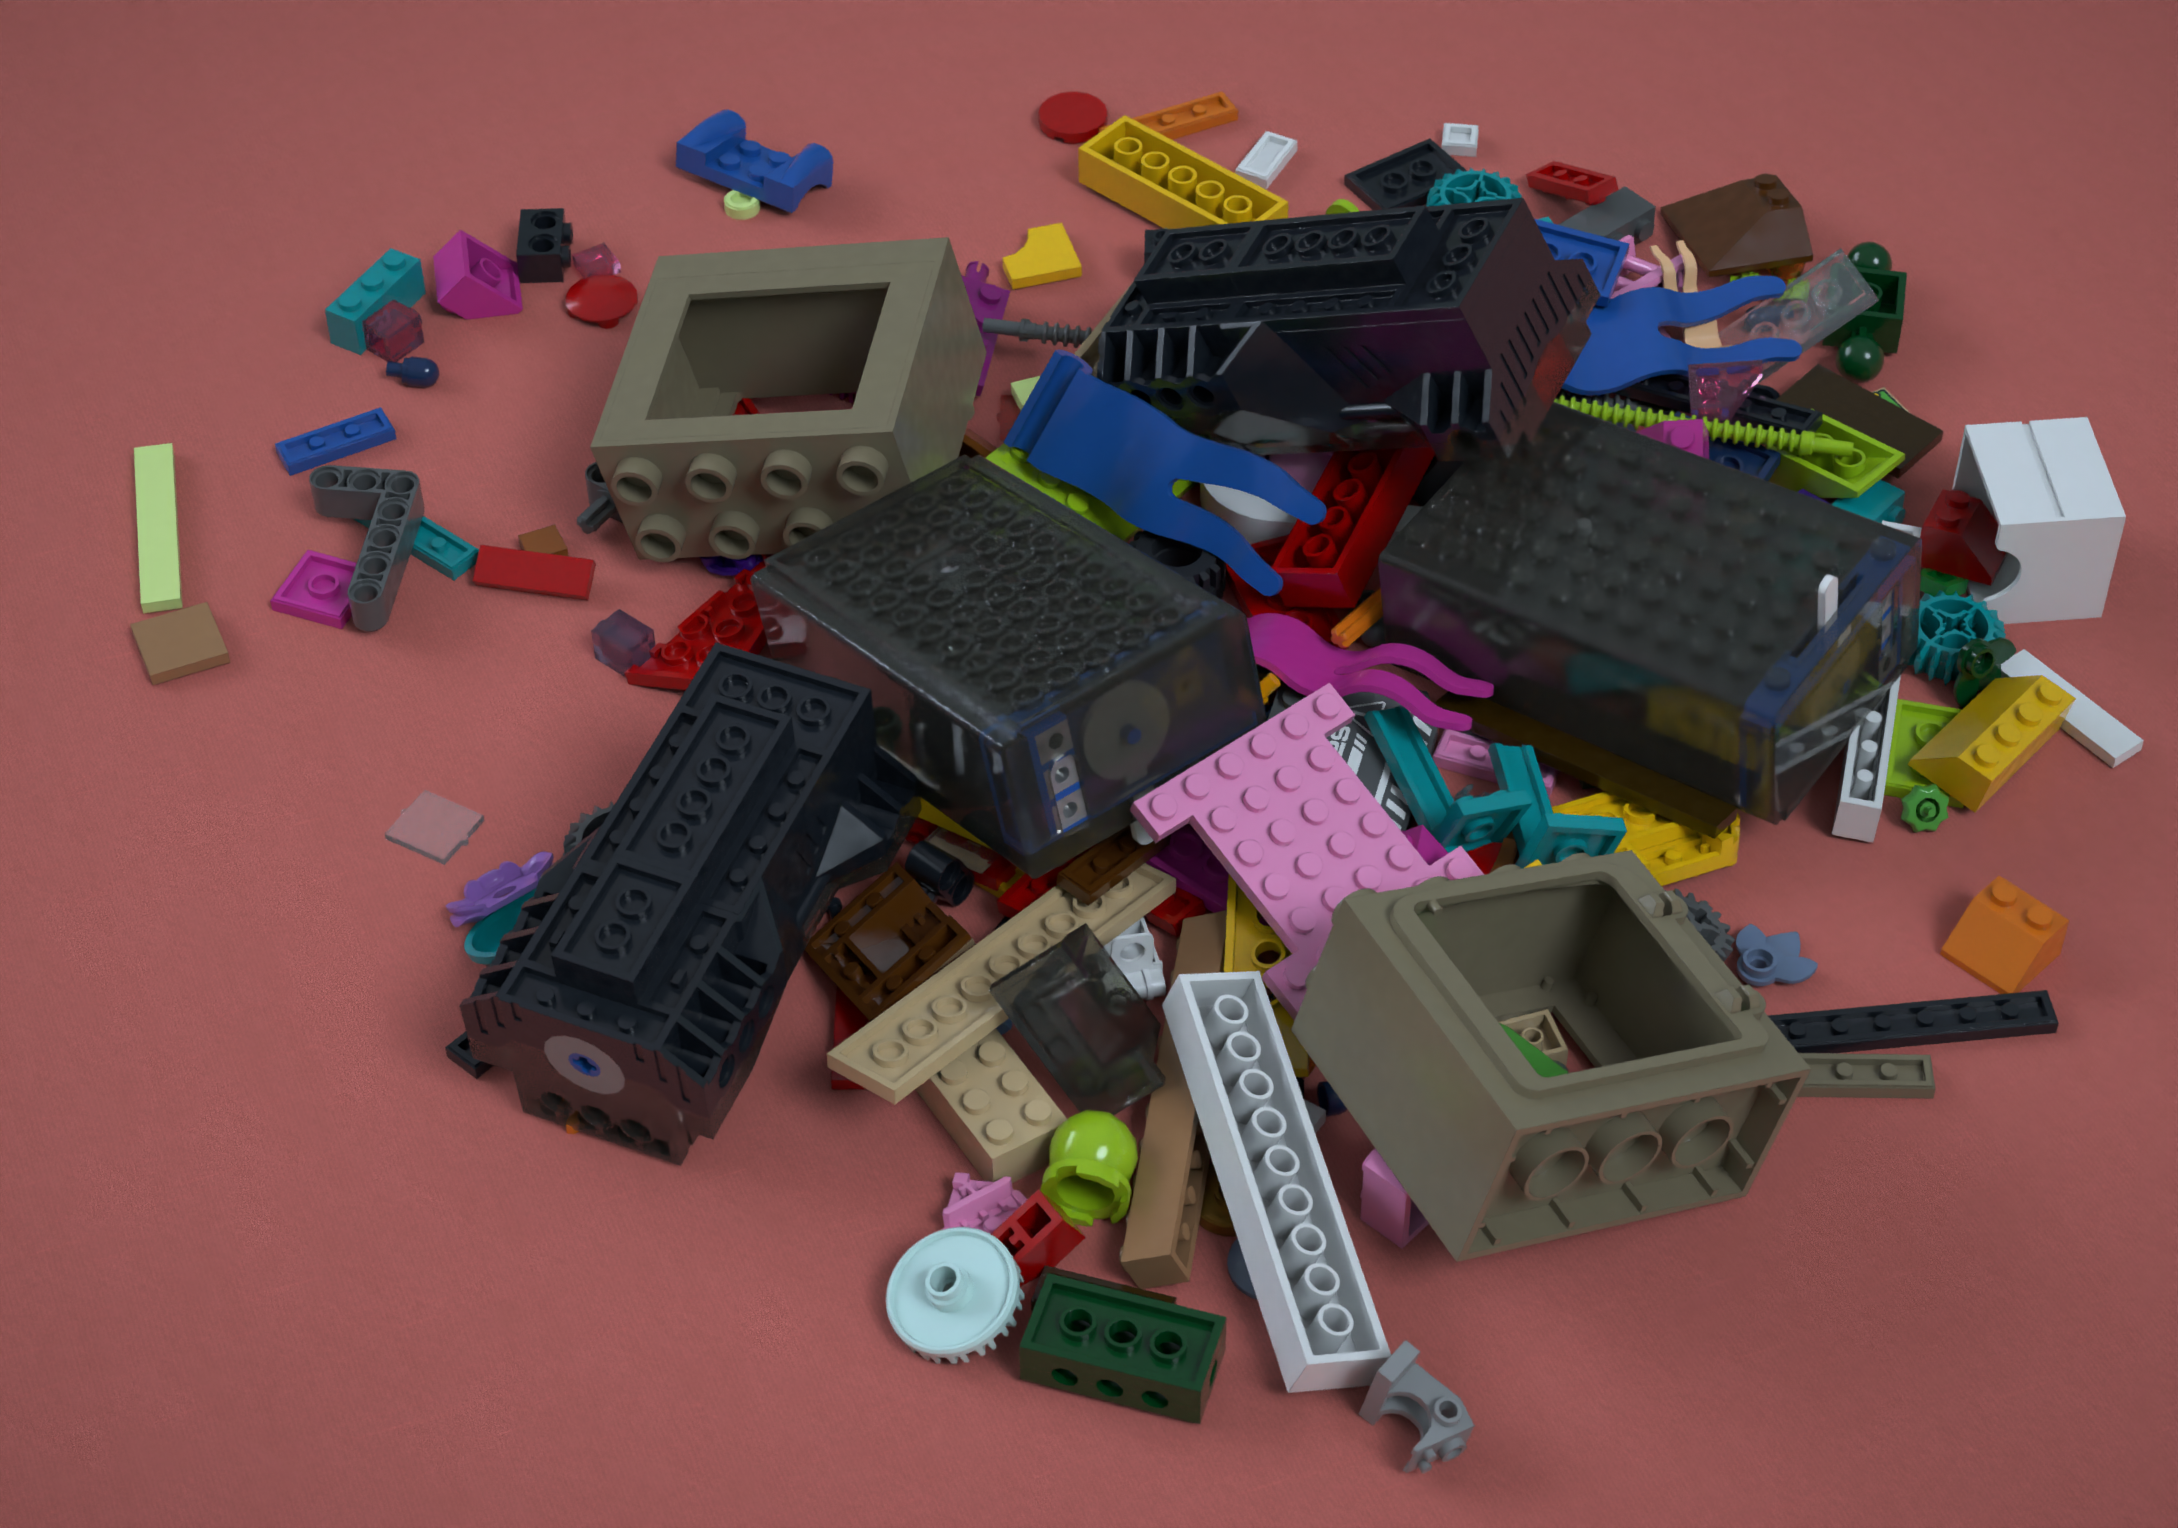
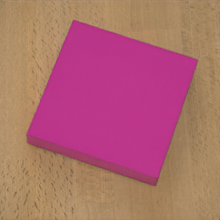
(317, 590)

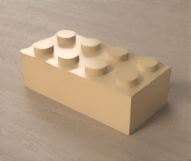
(994, 1110)

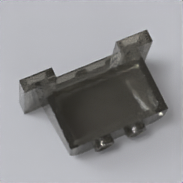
(1084, 1023)

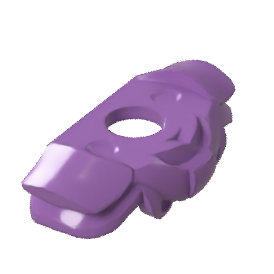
(487, 892)

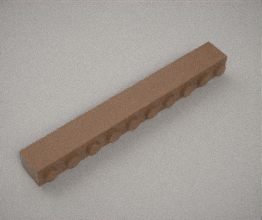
(1174, 1148)

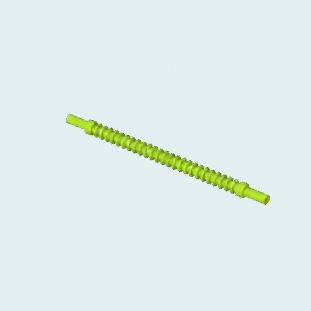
(1804, 443)

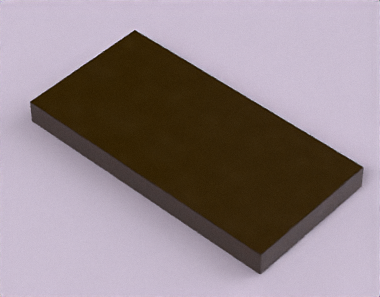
(1866, 413)

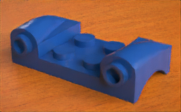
(723, 155)

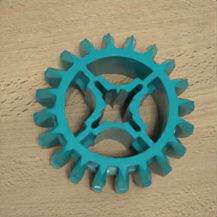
(1471, 187)
(1945, 627)

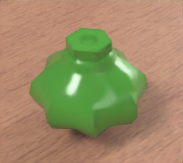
(1924, 808)

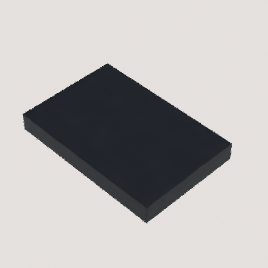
(1402, 177)

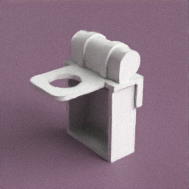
(1138, 960)

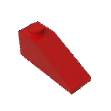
(1038, 1235)

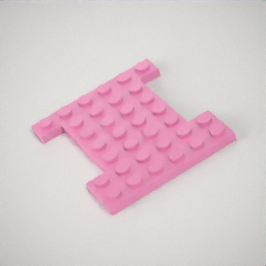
(1293, 830)

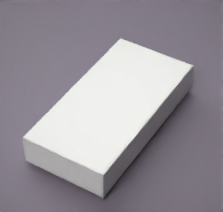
(1267, 159)

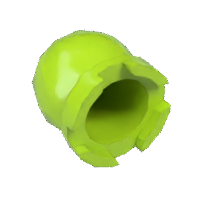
(1091, 1167)

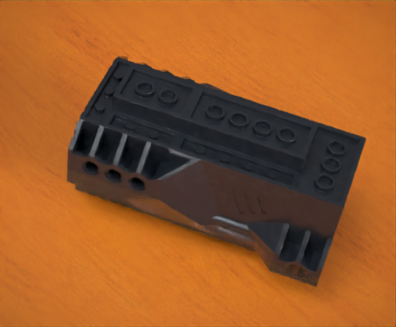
(1355, 330)
(675, 924)

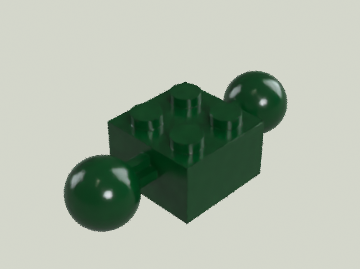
(1878, 327)

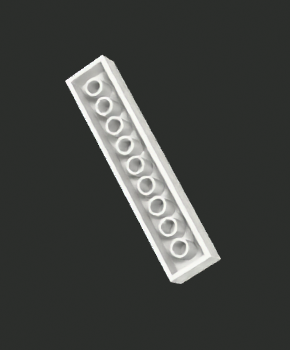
(1275, 1182)

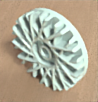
(954, 1294)

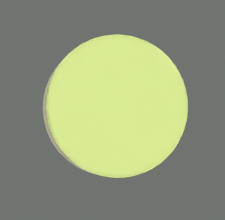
(740, 205)

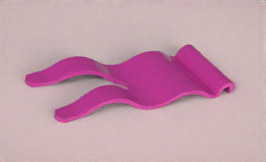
(1310, 662)

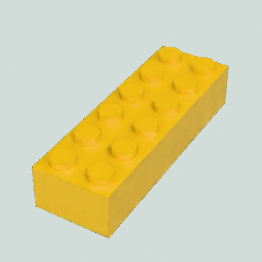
(1169, 180)

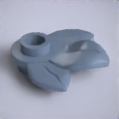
(1771, 958)

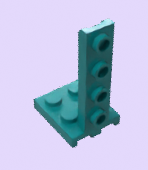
(1453, 823)
(1540, 831)

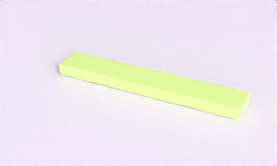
(157, 528)

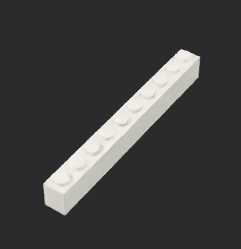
(1867, 761)

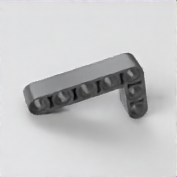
(396, 510)

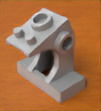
(1433, 1408)

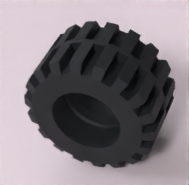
(1185, 559)

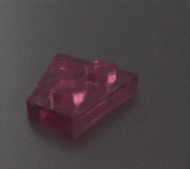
(1721, 387)

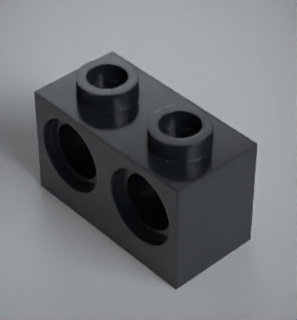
(543, 245)

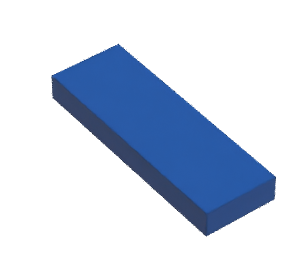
(335, 441)

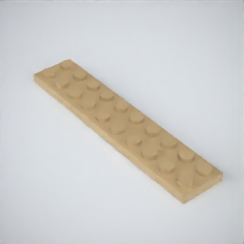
(955, 1004)

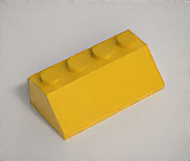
(1993, 737)

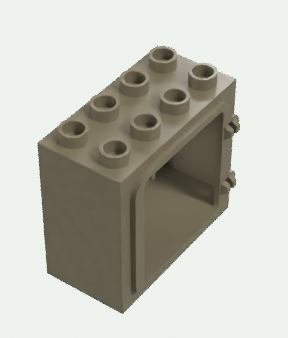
(780, 325)
(1486, 1147)

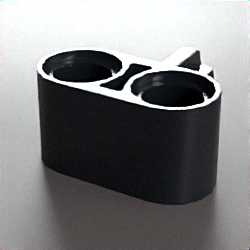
(939, 873)

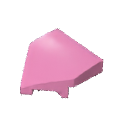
(981, 1203)

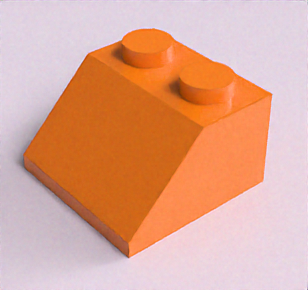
(2006, 937)

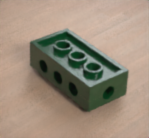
(1123, 1348)

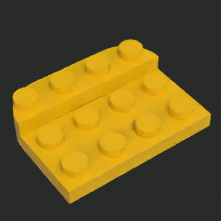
(1662, 845)

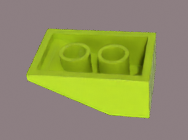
(1833, 474)

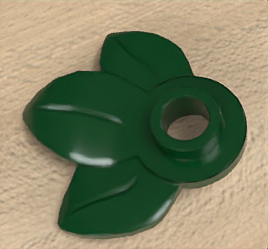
(1979, 665)

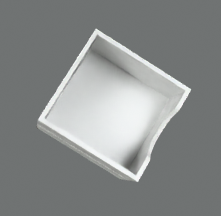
(2052, 515)

